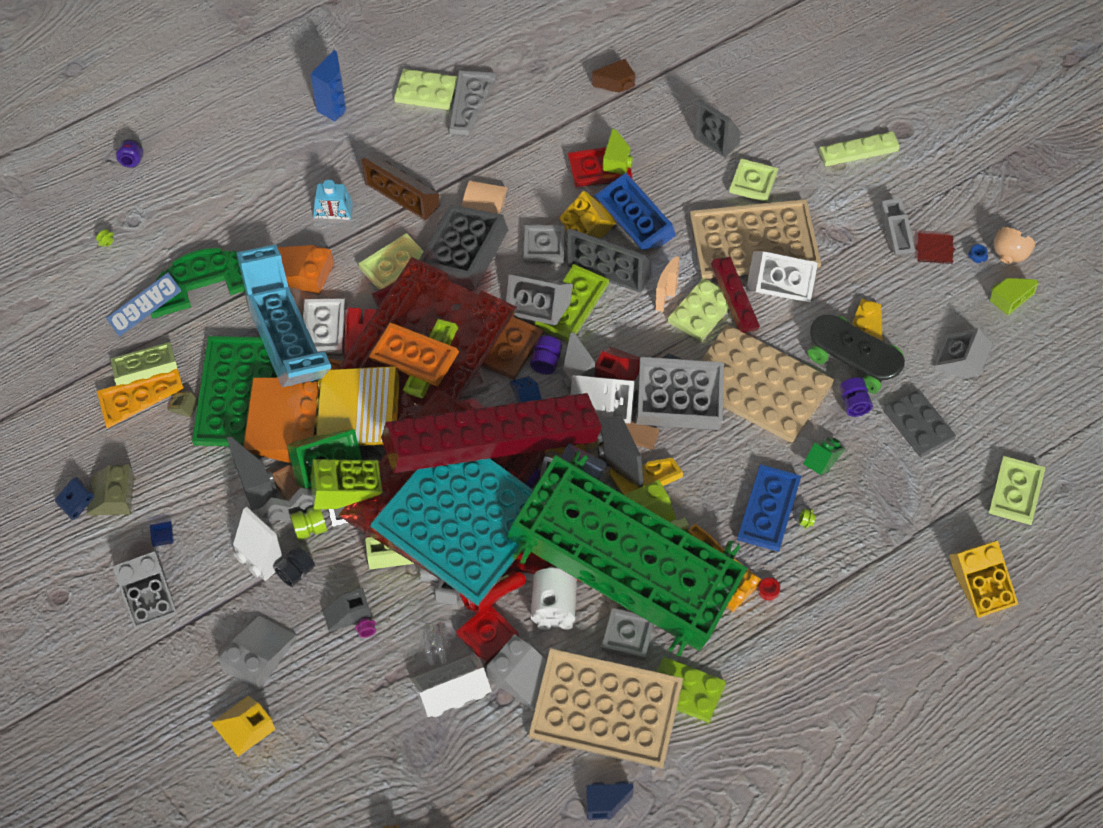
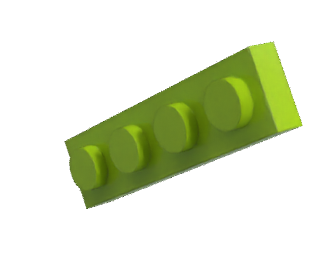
(443, 332)

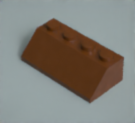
(400, 187)

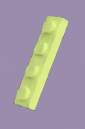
(859, 148)

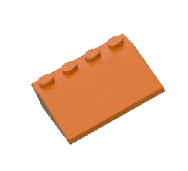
(279, 416)

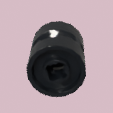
(297, 563)

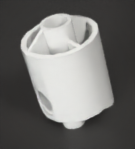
(553, 599)

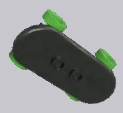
(855, 348)

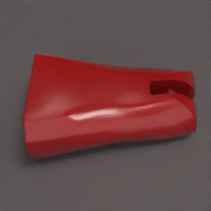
(354, 325)
(507, 583)

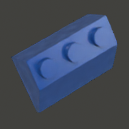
(328, 88)

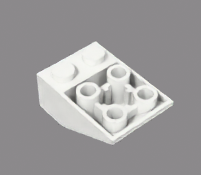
(607, 395)

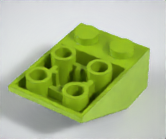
(344, 482)

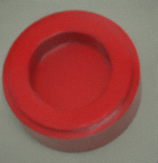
(769, 588)

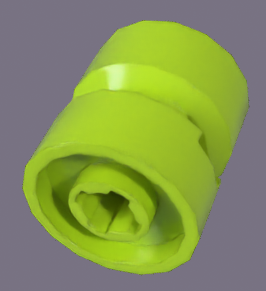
(308, 523)

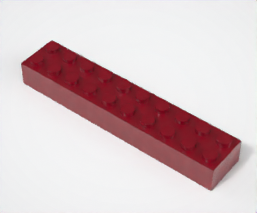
(490, 432)

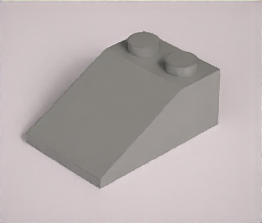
(256, 652)
(518, 671)

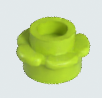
(105, 238)
(807, 518)

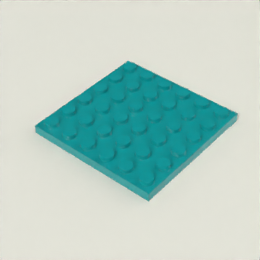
(457, 523)

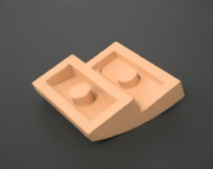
(484, 197)
(667, 283)

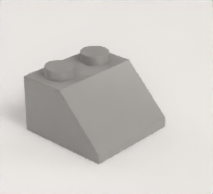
(963, 353)

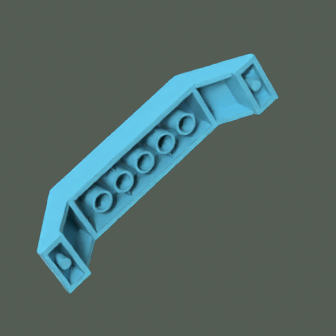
(279, 318)

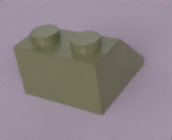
(112, 491)

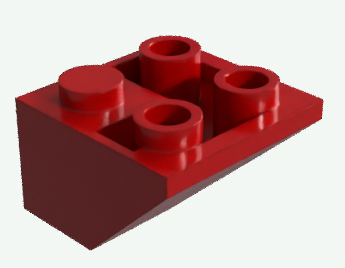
(617, 365)

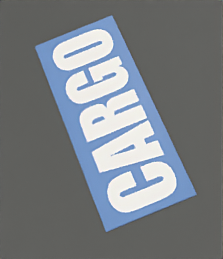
(143, 304)

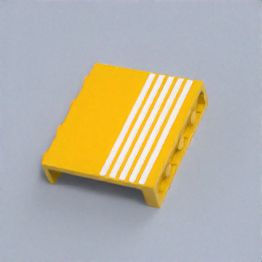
(358, 401)

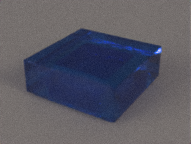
(162, 534)

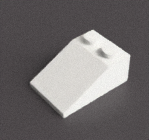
(781, 276)
(256, 545)

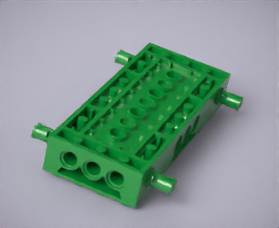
(619, 565)

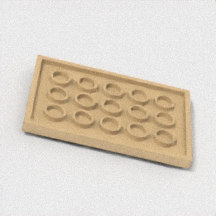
(740, 230)
(767, 384)
(606, 708)

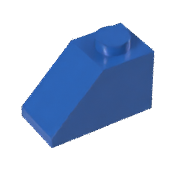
(525, 389)

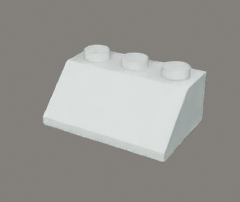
(451, 685)

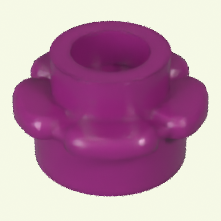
(365, 627)

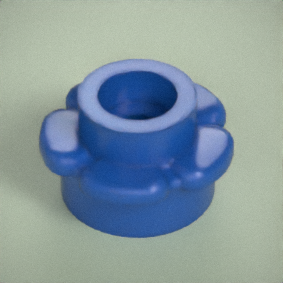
(978, 250)

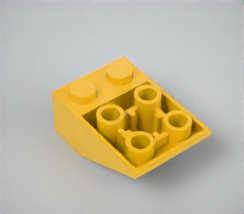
(984, 578)

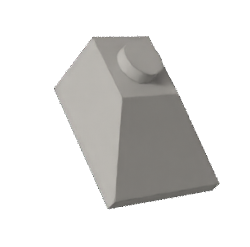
(577, 361)

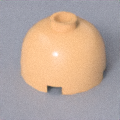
(1012, 246)

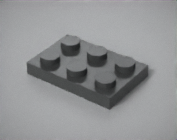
(919, 423)

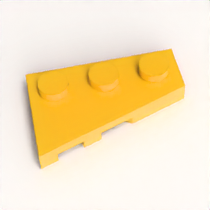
(869, 318)
(664, 470)

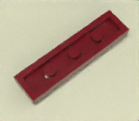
(735, 294)

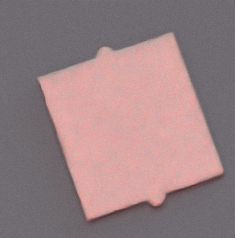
(935, 248)

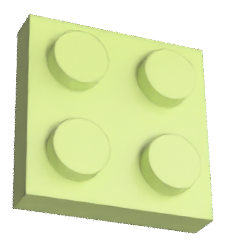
(753, 180)

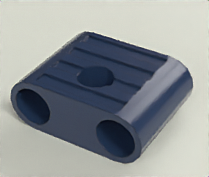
(74, 498)

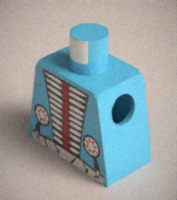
(332, 201)

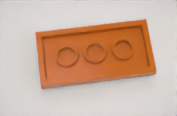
(414, 354)

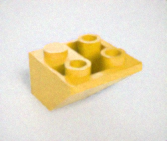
(587, 217)
(243, 725)

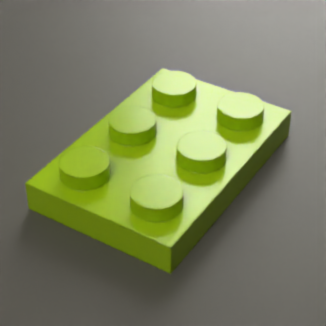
(698, 692)

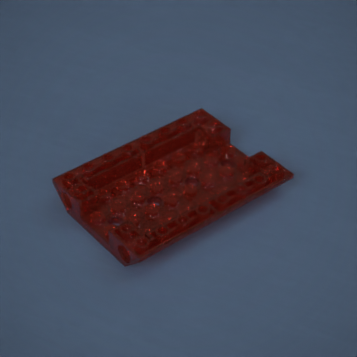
(416, 303)

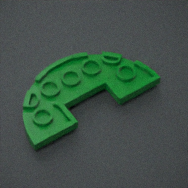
(200, 270)

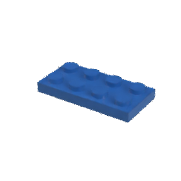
(769, 508)

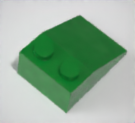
(331, 446)

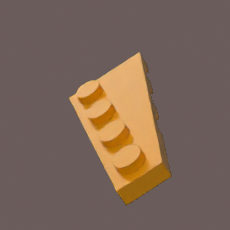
(128, 399)

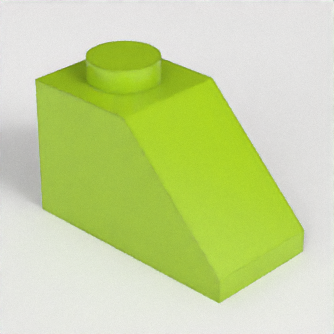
(617, 154)
(1012, 293)

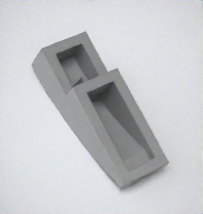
(897, 226)

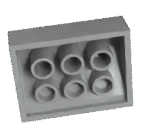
(680, 393)

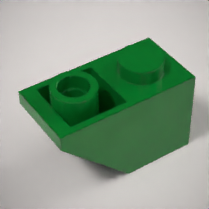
(824, 455)

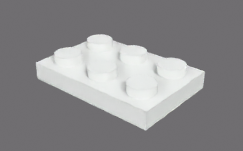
(325, 323)

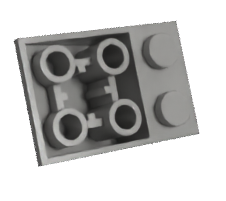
(144, 589)

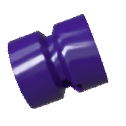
(546, 355)
(855, 397)

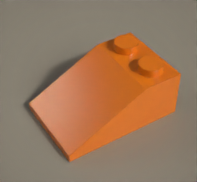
(306, 266)

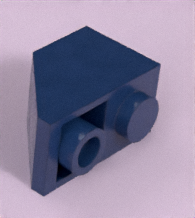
(607, 799)

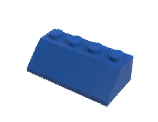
(636, 213)

